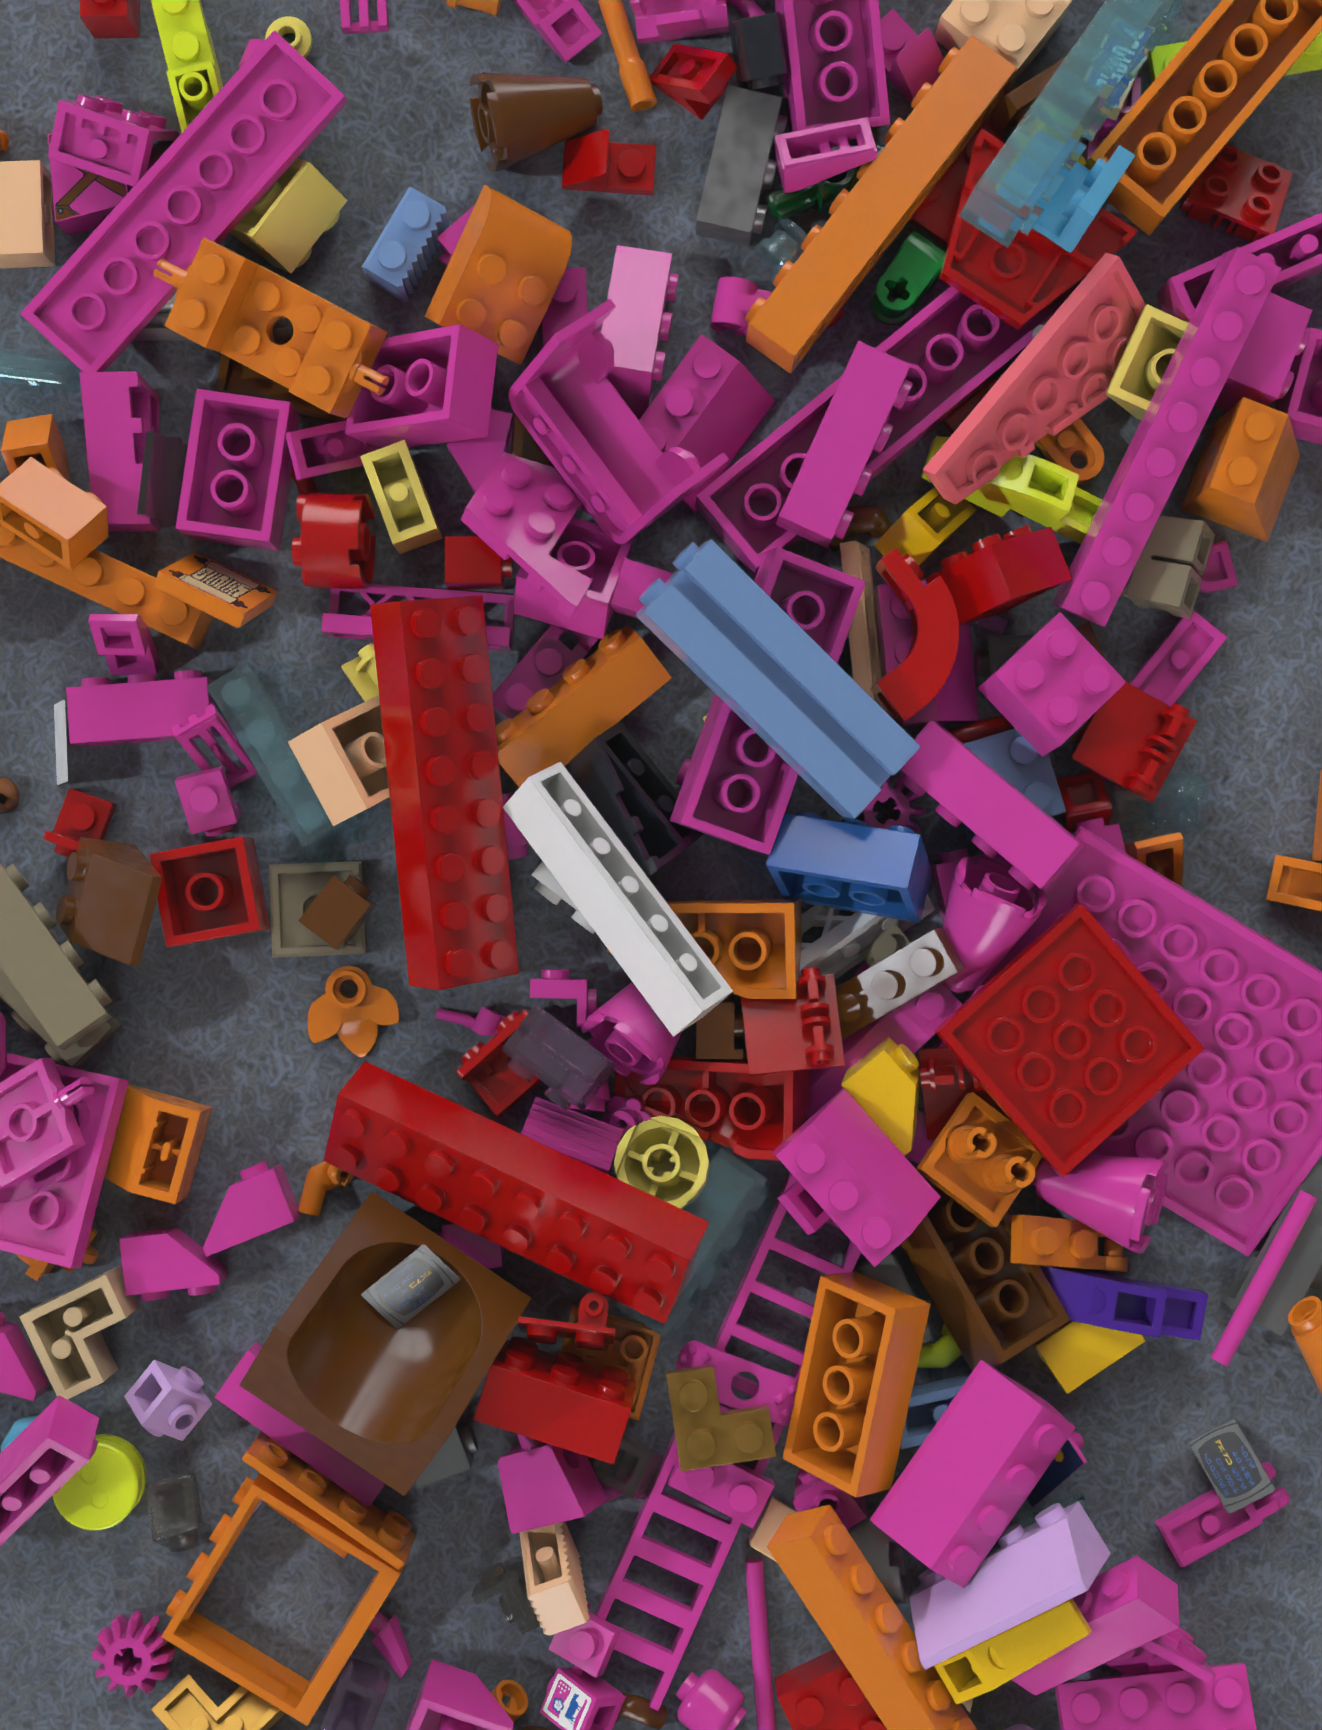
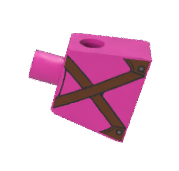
(83, 197)

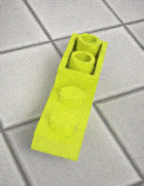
(189, 56)
(1035, 491)

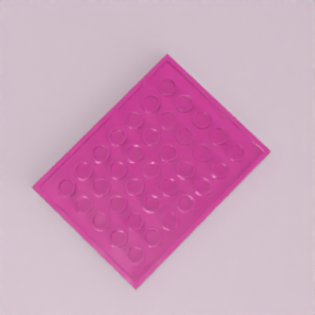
(1247, 1109)

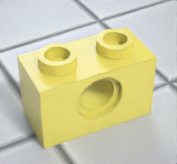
(401, 497)

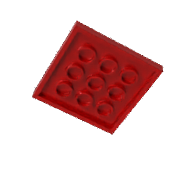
(1069, 1039)

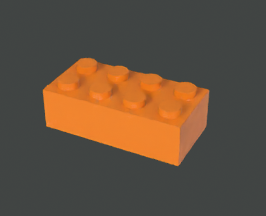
(856, 1382)

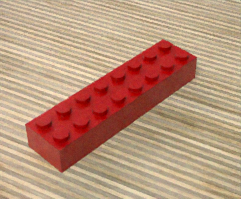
(445, 790)
(514, 1191)

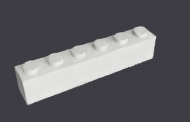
(616, 898)

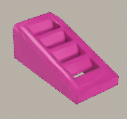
(800, 159)

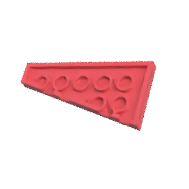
(1047, 385)

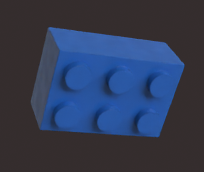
(851, 866)

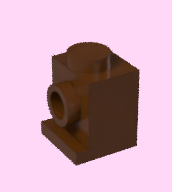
(718, 1030)

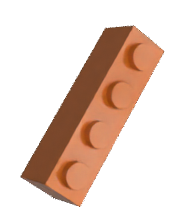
(580, 705)

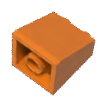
(1245, 469)

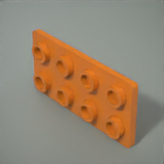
(379, 1532)

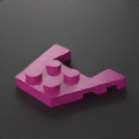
(522, 516)

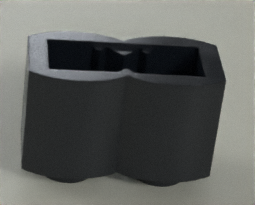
(758, 50)

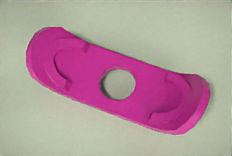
(774, 1387)

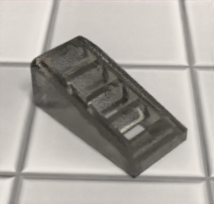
(643, 1475)

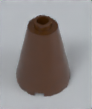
(530, 113)

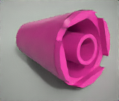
(986, 918)
(632, 1035)
(1109, 1195)

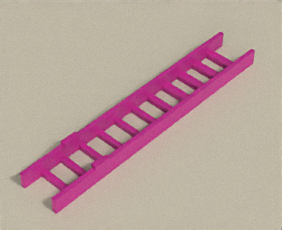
(687, 1514)

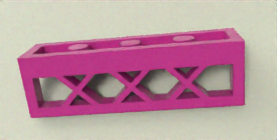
(360, 627)

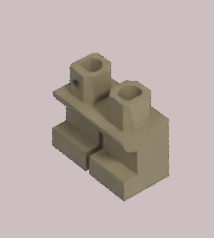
(1170, 566)

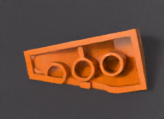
(749, 942)

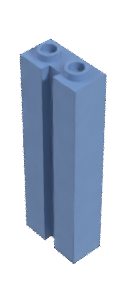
(776, 678)

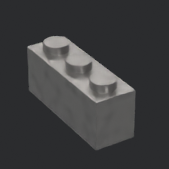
(740, 166)

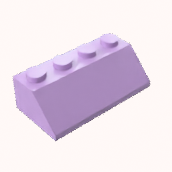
(1016, 1581)

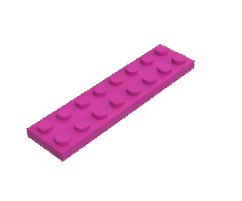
(189, 193)

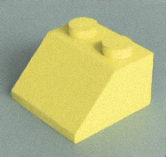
(291, 216)
(1145, 360)

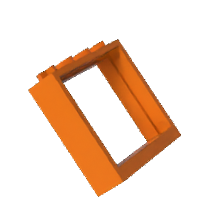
(242, 1661)

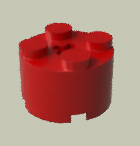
(335, 540)

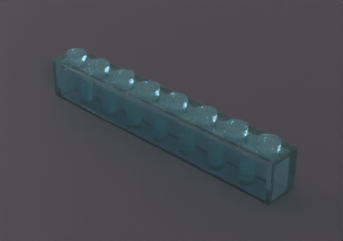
(1065, 113)

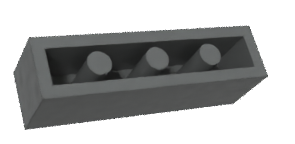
(1298, 1272)

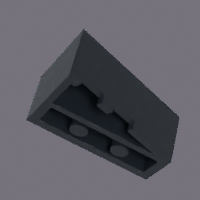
(632, 798)

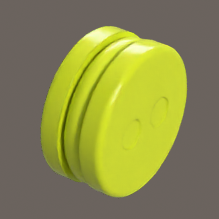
(105, 1487)

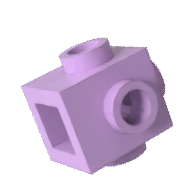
(168, 1400)

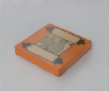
(215, 589)

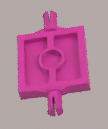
(37, 1120)

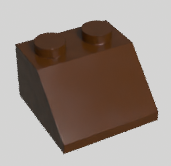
(109, 899)

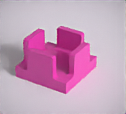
(678, 19)

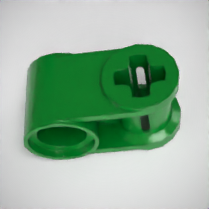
(910, 274)

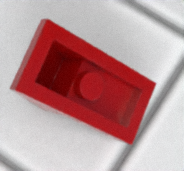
(694, 77)
(608, 166)

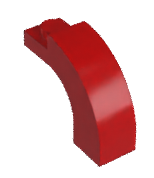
(933, 638)

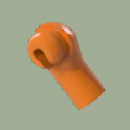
(318, 1181)

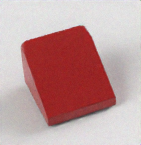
(1083, 799)

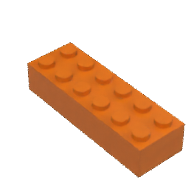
(1204, 100)

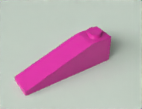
(908, 1025)
(455, 1701)

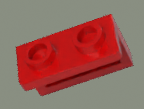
(488, 1071)

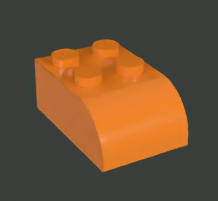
(502, 273)

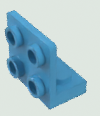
(1080, 199)

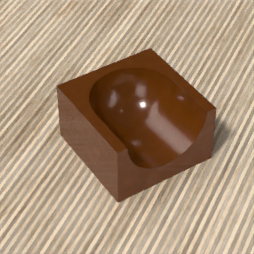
(358, 1380)

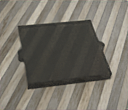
(162, 478)

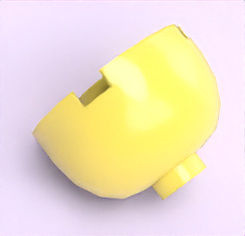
(663, 1160)

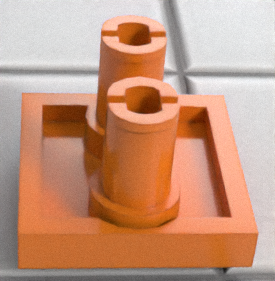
(980, 1160)

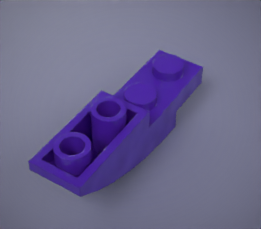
(1128, 1303)

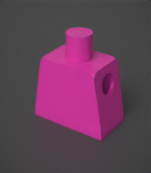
(546, 1485)

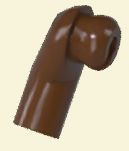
(865, 519)
(638, 1710)

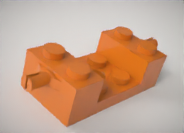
(233, 308)

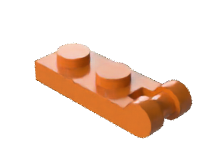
(1062, 1245)

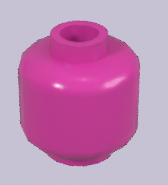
(710, 1702)

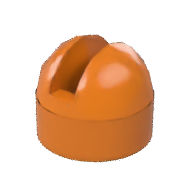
(517, 1704)

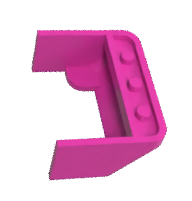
(597, 437)

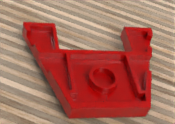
(1033, 270)

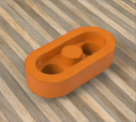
(1074, 440)

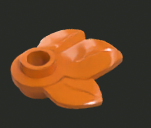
(355, 1017)

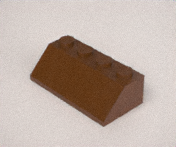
(981, 1296)

